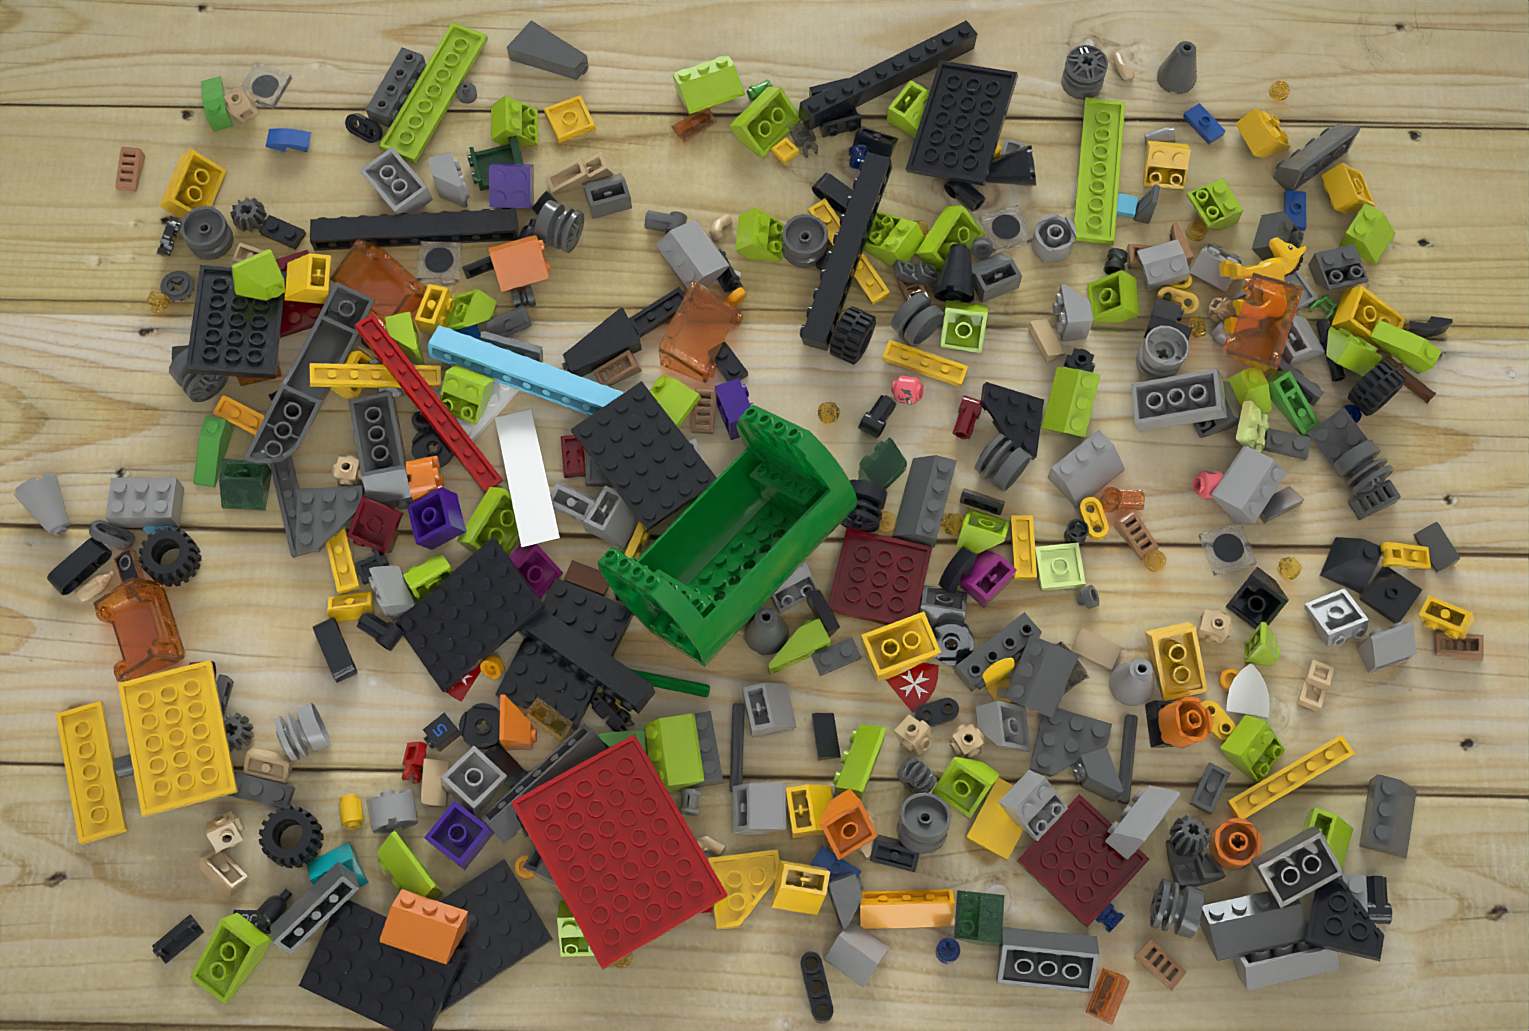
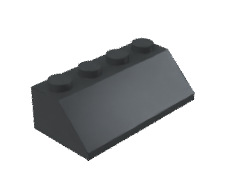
(1315, 156)
(377, 432)
(924, 499)
(1251, 925)
(1048, 959)

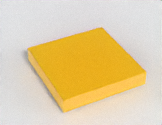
(569, 119)

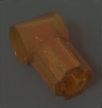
(1122, 500)

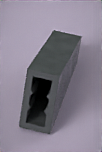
(546, 51)

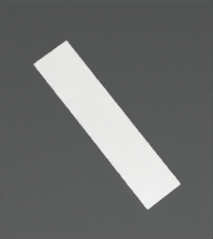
(526, 478)

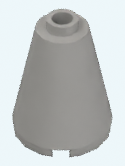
(44, 502)
(1132, 682)

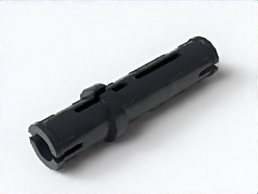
(1336, 370)

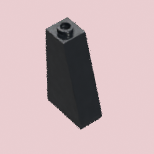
(602, 344)

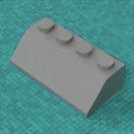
(1284, 964)

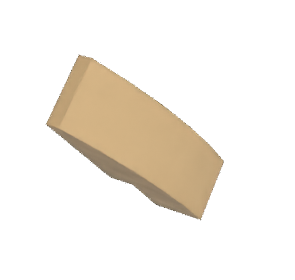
(577, 172)

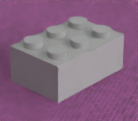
(145, 502)

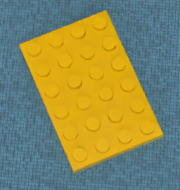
(177, 738)

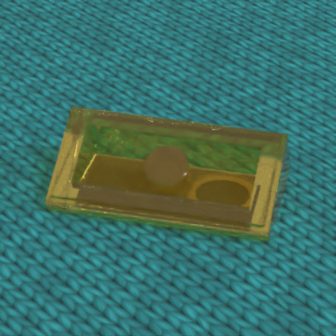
(549, 719)

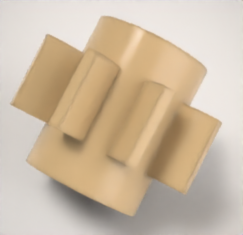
(1221, 309)

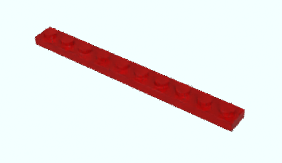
(428, 403)

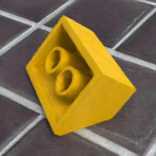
(192, 184)

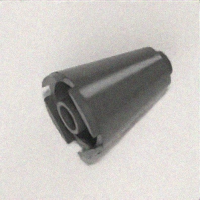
(1179, 69)
(766, 632)

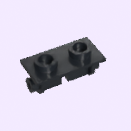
(728, 279)
(619, 717)
(177, 939)

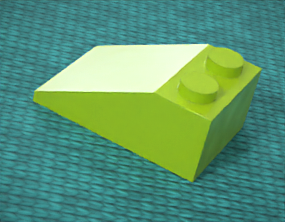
(230, 957)

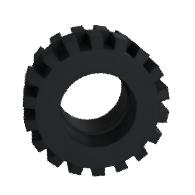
(852, 335)
(1376, 387)
(162, 542)
(278, 824)

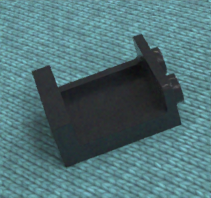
(846, 122)

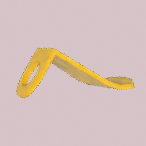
(996, 677)

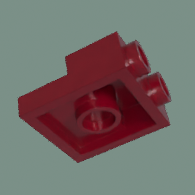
(375, 525)

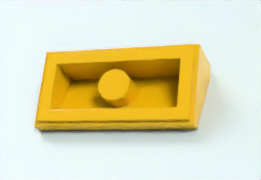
(350, 606)

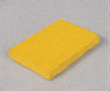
(993, 826)

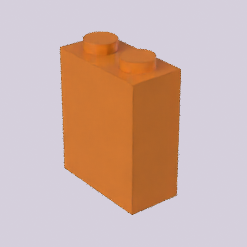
(519, 262)

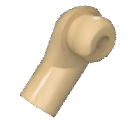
(1120, 64)
(708, 843)

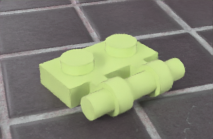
(1252, 427)

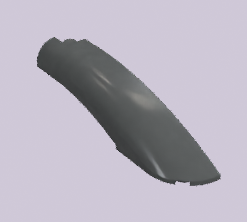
(295, 401)

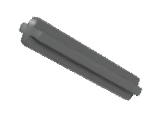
(737, 743)
(1127, 757)

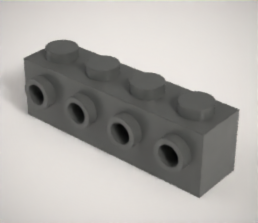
(395, 87)
(1007, 643)
(314, 908)

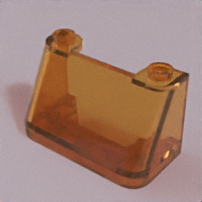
(381, 277)
(1264, 322)
(698, 333)
(142, 627)

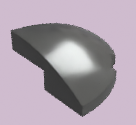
(1192, 870)

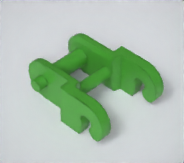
(1318, 303)

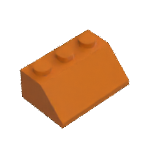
(424, 926)

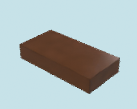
(586, 578)

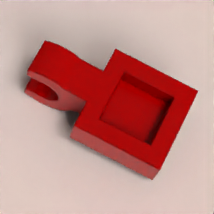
(413, 758)

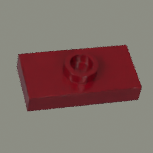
(572, 457)

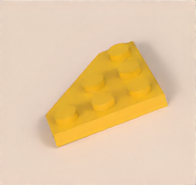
(746, 881)

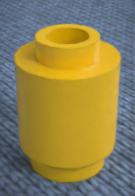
(351, 811)

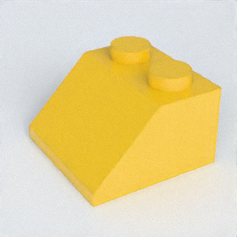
(1346, 189)

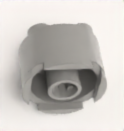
(1053, 238)
(392, 811)

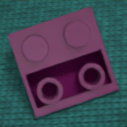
(988, 577)

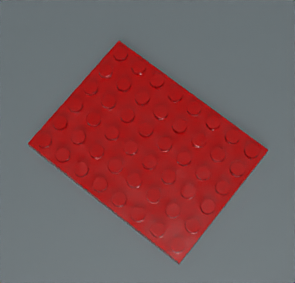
(619, 851)

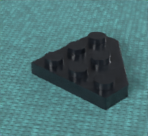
(1014, 415)
(1342, 923)

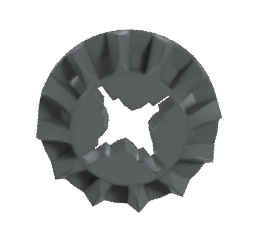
(179, 278)

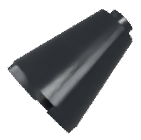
(1014, 168)
(956, 276)

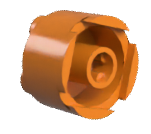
(424, 476)
(1185, 722)
(1244, 835)

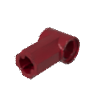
(968, 414)

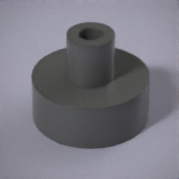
(467, 93)
(982, 247)
(1088, 597)

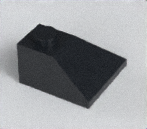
(1351, 562)
(1258, 599)

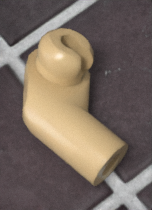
(718, 225)

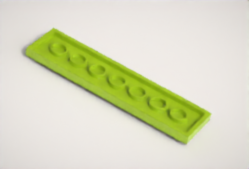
(433, 92)
(1099, 171)

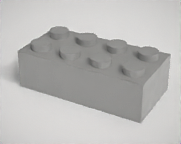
(1179, 400)

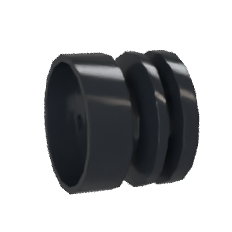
(870, 502)

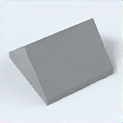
(856, 953)

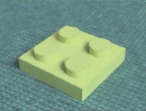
(1059, 566)

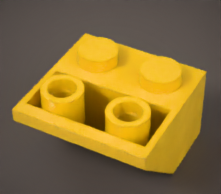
(1263, 133)
(1166, 164)
(308, 279)
(806, 807)
(800, 887)

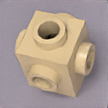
(241, 104)
(347, 471)
(1214, 626)
(914, 735)
(963, 748)
(224, 831)

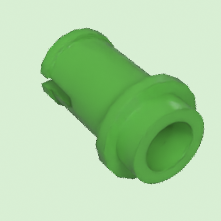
(754, 91)

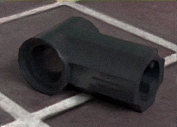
(965, 193)
(875, 420)
(384, 633)
(1377, 900)

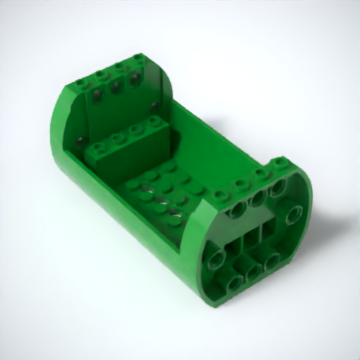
(773, 488)

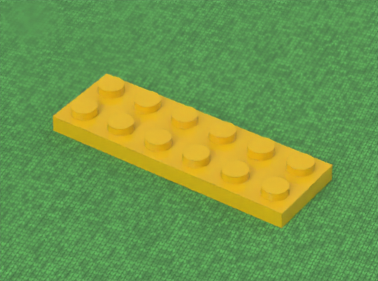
(91, 772)

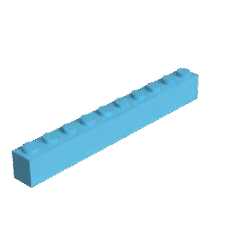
(520, 371)

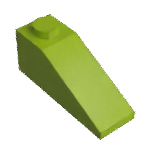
(1405, 346)
(805, 641)
(1262, 647)

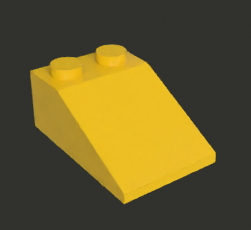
(1360, 312)
(899, 646)
(1177, 660)

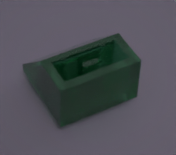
(883, 465)
(244, 485)
(979, 918)

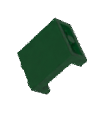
(482, 159)

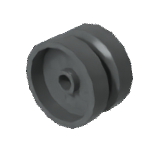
(207, 232)
(804, 240)
(917, 319)
(923, 823)

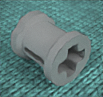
(690, 802)

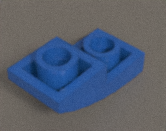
(284, 137)

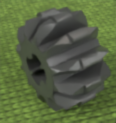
(248, 214)
(242, 733)
(916, 776)
(1189, 835)

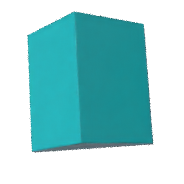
(343, 854)

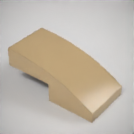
(1315, 685)

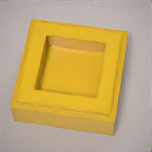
(785, 151)

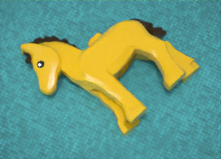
(1286, 262)

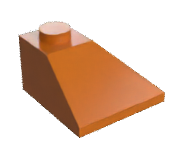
(515, 728)
(846, 824)

